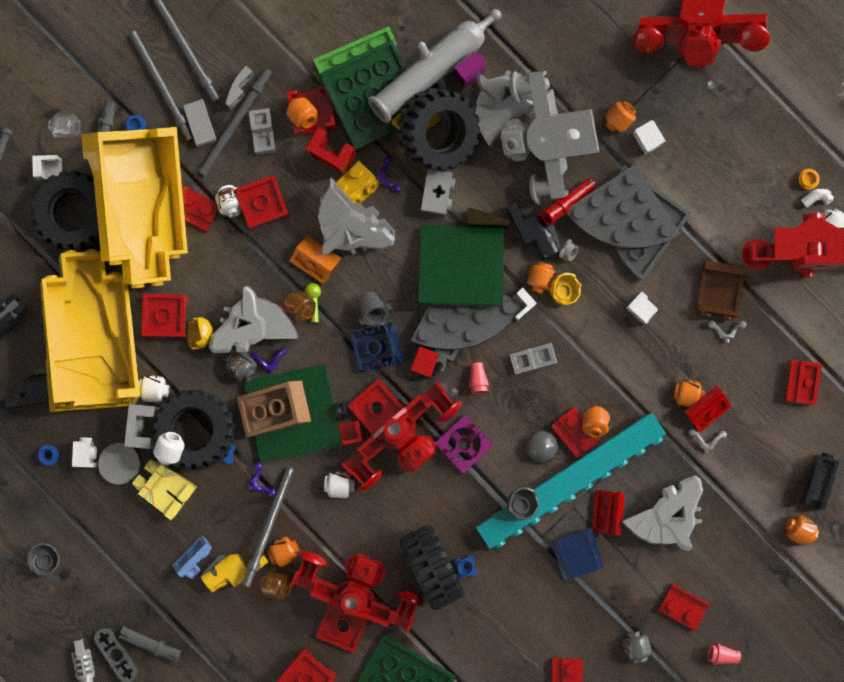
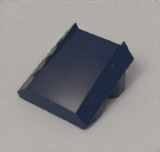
(377, 347)
(577, 554)

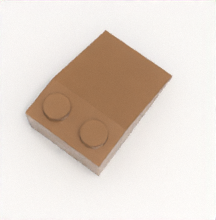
(274, 408)

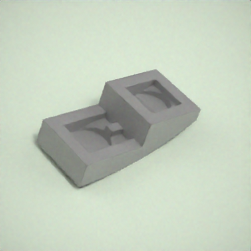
(236, 94)
(200, 123)
(262, 131)
(533, 358)

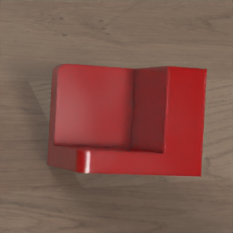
(424, 362)
(350, 433)

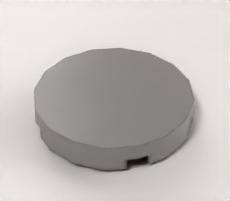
(119, 463)

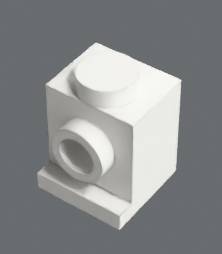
(84, 453)

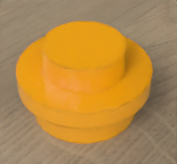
(808, 179)

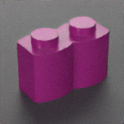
(469, 68)

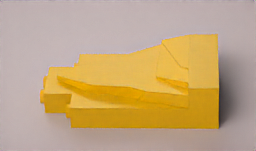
(138, 201)
(88, 335)

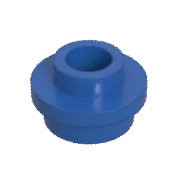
(41, 455)

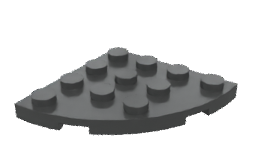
(624, 213)
(643, 259)
(463, 325)

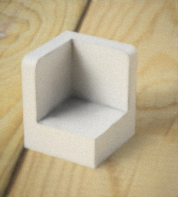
(649, 137)
(46, 166)
(528, 303)
(642, 308)

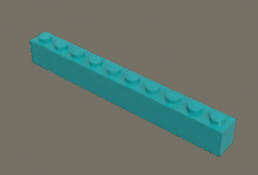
(576, 477)

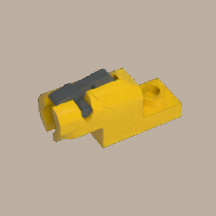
(227, 569)

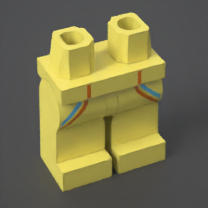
(157, 487)

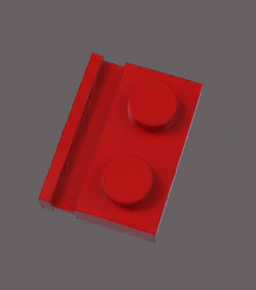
(198, 209)
(803, 382)
(708, 409)
(571, 433)
(608, 512)
(683, 606)
(567, 670)

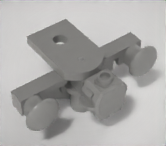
(547, 135)

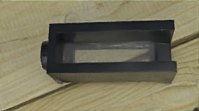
(820, 481)

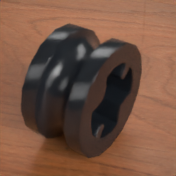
(341, 410)

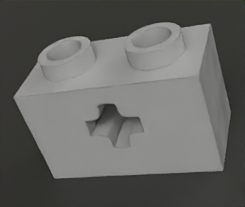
(434, 180)

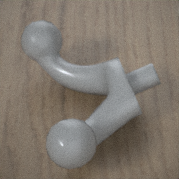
(712, 324)
(707, 446)

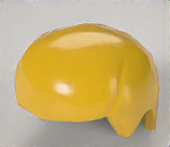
(565, 289)
(199, 333)

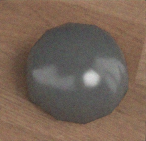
(541, 447)
(522, 503)
(43, 559)

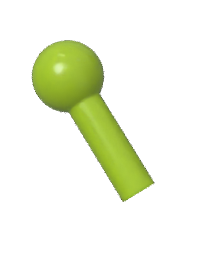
(314, 292)

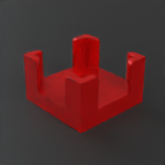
(324, 108)
(316, 150)
(262, 202)
(164, 315)
(307, 669)

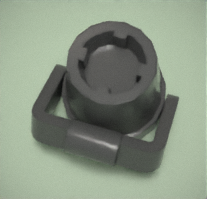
(373, 309)

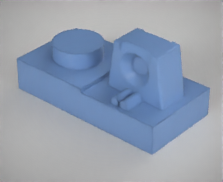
(187, 561)

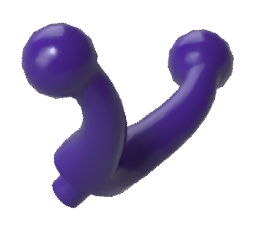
(381, 176)
(282, 352)
(271, 492)

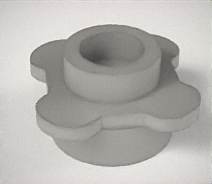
(568, 251)

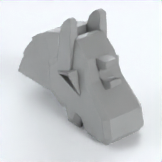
(496, 107)
(350, 224)
(264, 320)
(657, 524)

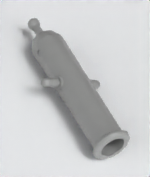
(431, 66)

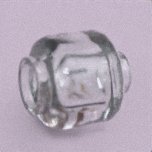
(64, 126)

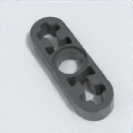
(107, 654)

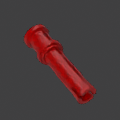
(561, 206)

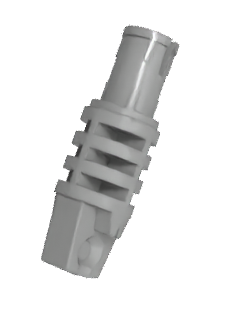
(82, 662)

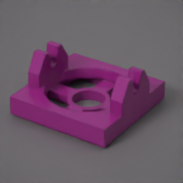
(485, 444)

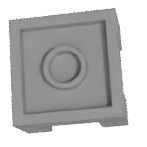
(136, 424)

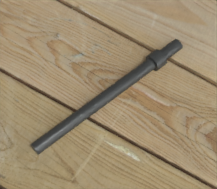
(205, 81)
(256, 88)
(180, 120)
(253, 564)

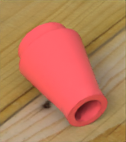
(478, 381)
(722, 655)

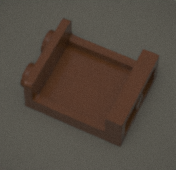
(720, 290)

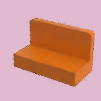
(310, 259)

